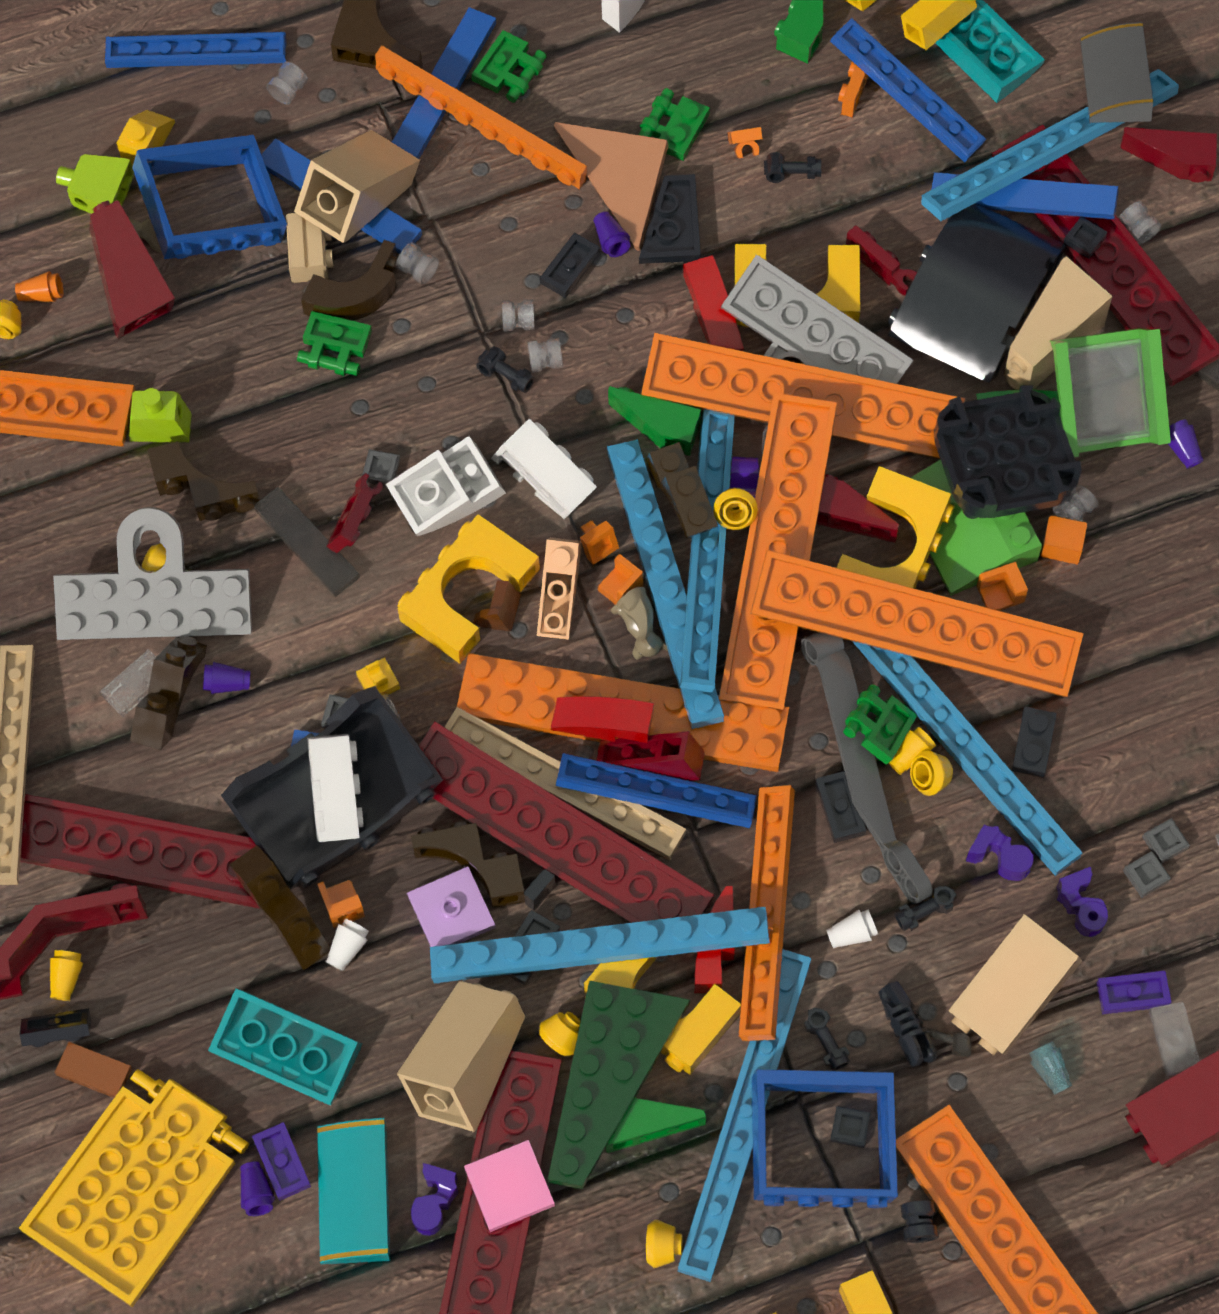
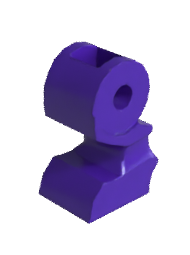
(745, 474)
(1013, 861)
(1090, 912)
(427, 1209)

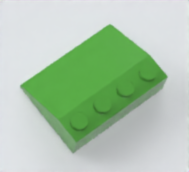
(978, 543)

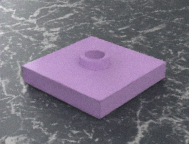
(451, 909)

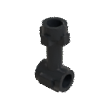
(776, 167)
(494, 360)
(941, 902)
(817, 1025)

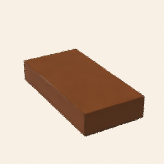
(93, 1070)

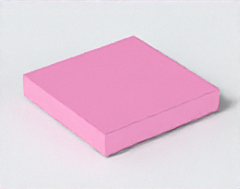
(509, 1186)

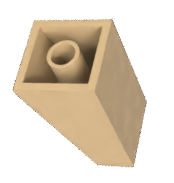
(354, 184)
(1066, 309)
(1014, 986)
(462, 1055)

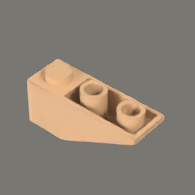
(558, 587)

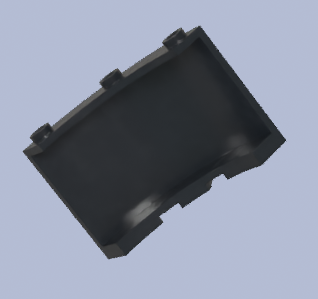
(975, 290)
(277, 799)

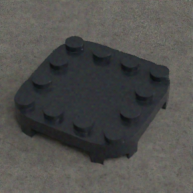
(1006, 454)

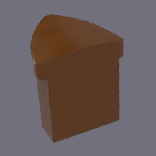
(502, 608)

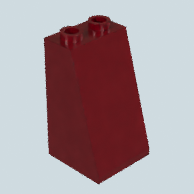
(128, 273)
(1179, 1113)

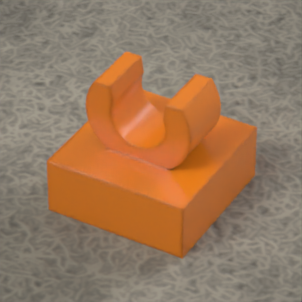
(743, 138)
(598, 541)

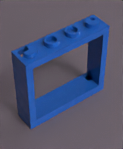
(203, 156)
(826, 1081)

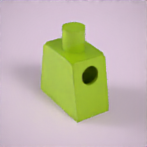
(96, 180)
(159, 417)

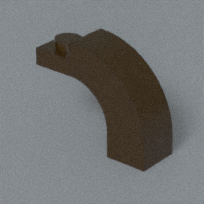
(356, 297)

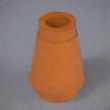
(40, 288)

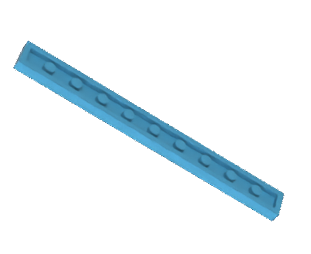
(1028, 156)
(707, 558)
(659, 570)
(975, 757)
(599, 945)
(736, 1136)

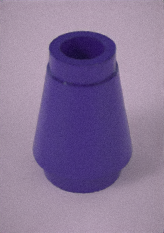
(611, 235)
(1185, 443)
(225, 678)
(255, 1190)

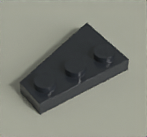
(675, 224)

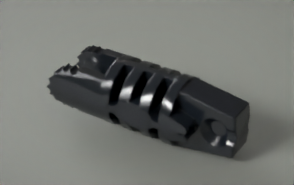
(907, 1025)

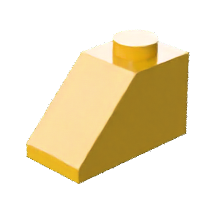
(144, 132)

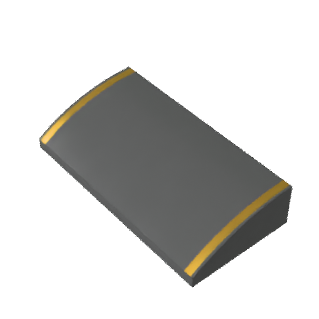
(1117, 74)

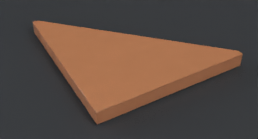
(621, 170)

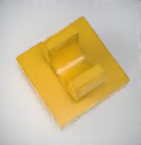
(378, 675)

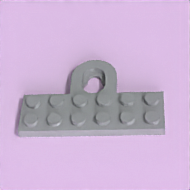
(809, 327)
(152, 602)

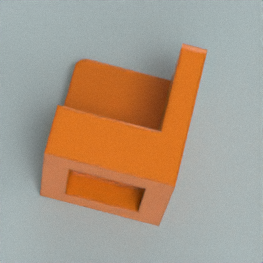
(1064, 540)
(621, 579)
(1002, 587)
(341, 902)

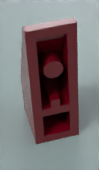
(1177, 152)
(850, 511)
(664, 754)

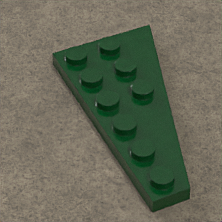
(612, 1057)

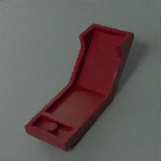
(61, 918)

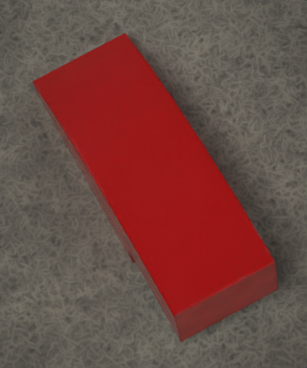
(708, 296)
(603, 717)
(708, 963)

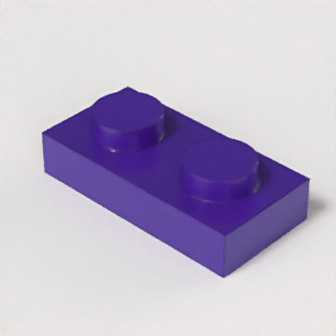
(1133, 992)
(281, 1161)

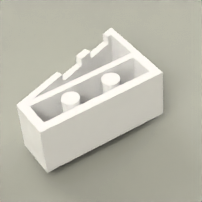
(545, 468)
(334, 787)

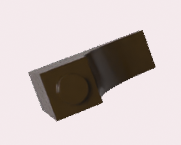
(361, 35)

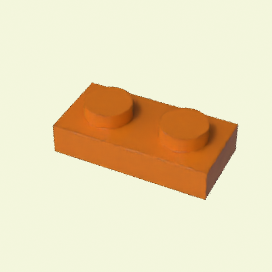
(851, 93)

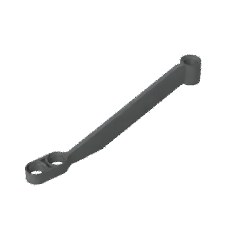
(860, 765)

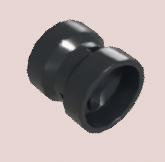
(919, 1221)

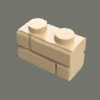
(307, 249)

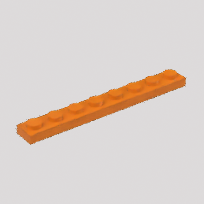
(488, 122)
(768, 890)

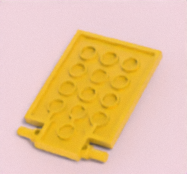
(134, 1186)

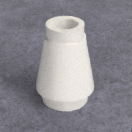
(852, 930)
(346, 944)

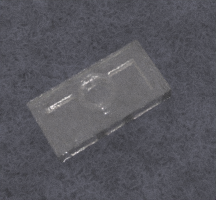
(130, 685)
(1174, 1037)

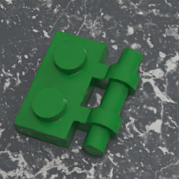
(500, 62)
(682, 128)
(336, 335)
(889, 728)

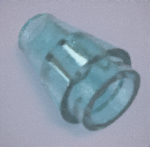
(1051, 1067)

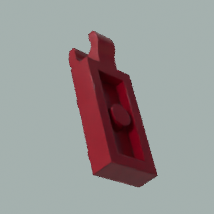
(879, 261)
(354, 512)

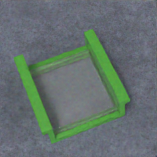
(1112, 389)

